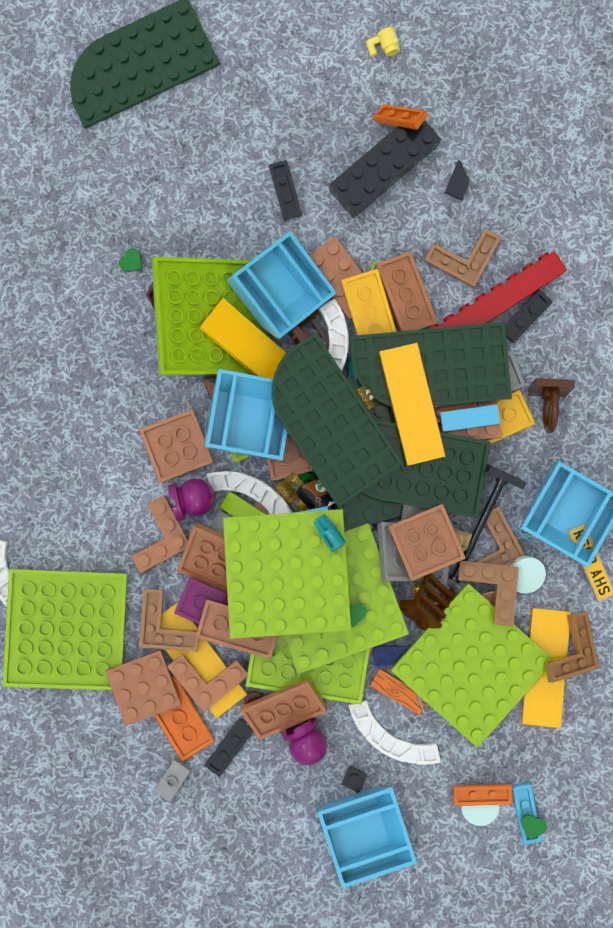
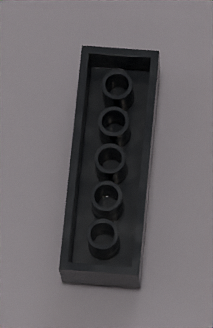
(383, 167)

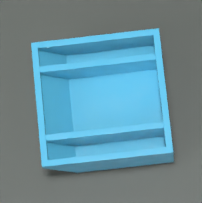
(281, 286)
(244, 417)
(564, 503)
(366, 835)

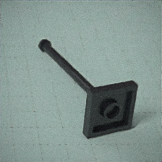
(502, 479)

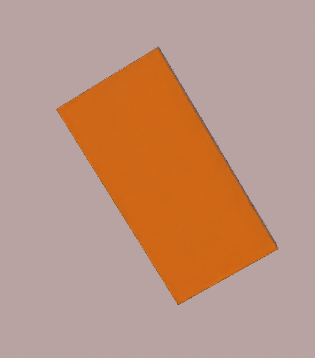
(185, 726)

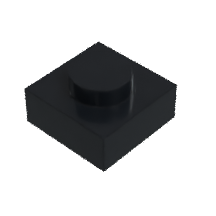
(354, 779)

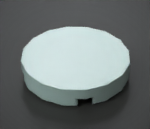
(530, 574)
(481, 814)

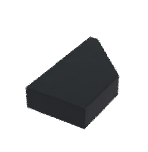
(458, 182)

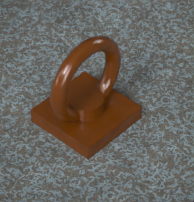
(551, 391)

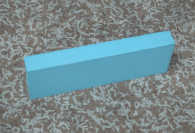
(469, 418)
(524, 804)

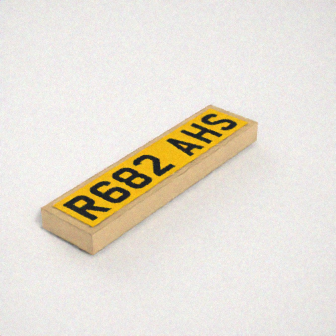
(596, 573)

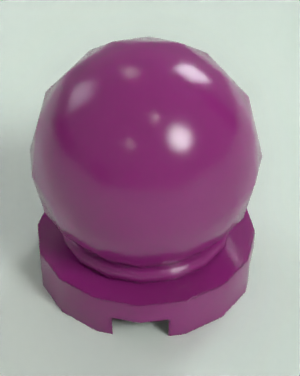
(192, 498)
(306, 742)

